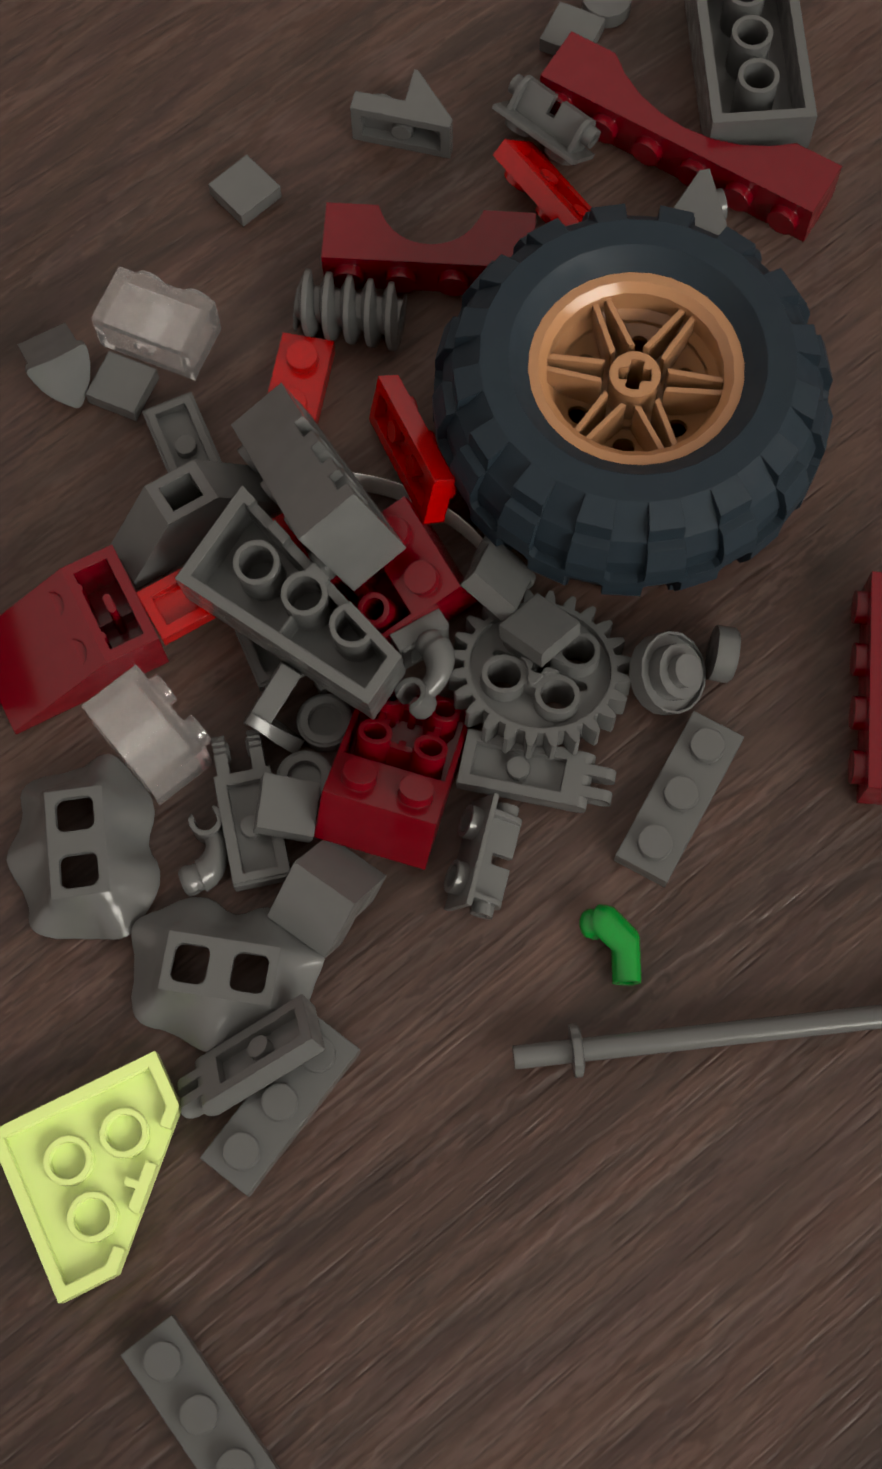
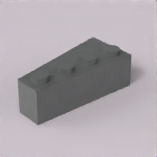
(315, 489)
(286, 604)

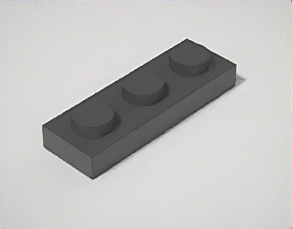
(678, 799)
(277, 1113)
(194, 1401)

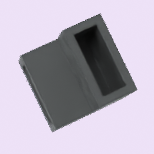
(325, 895)

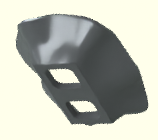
(118, 838)
(212, 1010)

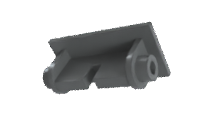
(561, 134)
(485, 832)

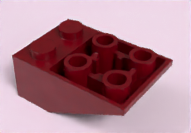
(412, 582)
(73, 639)
(392, 781)

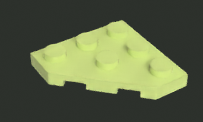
(89, 1169)

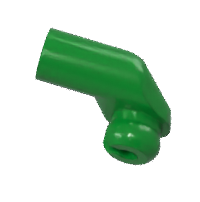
(619, 936)

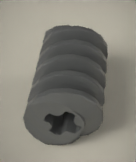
(349, 310)

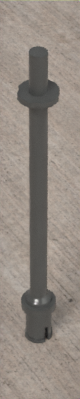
(581, 1050)

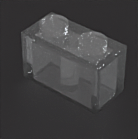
(157, 322)
(149, 734)

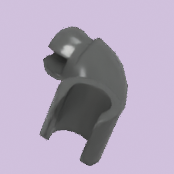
(439, 661)
(212, 863)

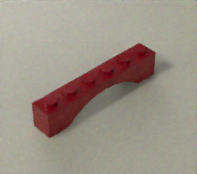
(772, 183)

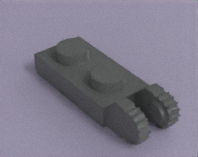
(252, 857)

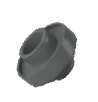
(667, 673)

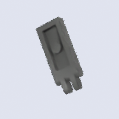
(553, 783)
(251, 1059)

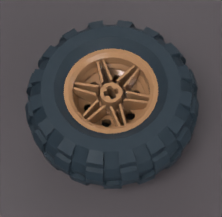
(642, 334)

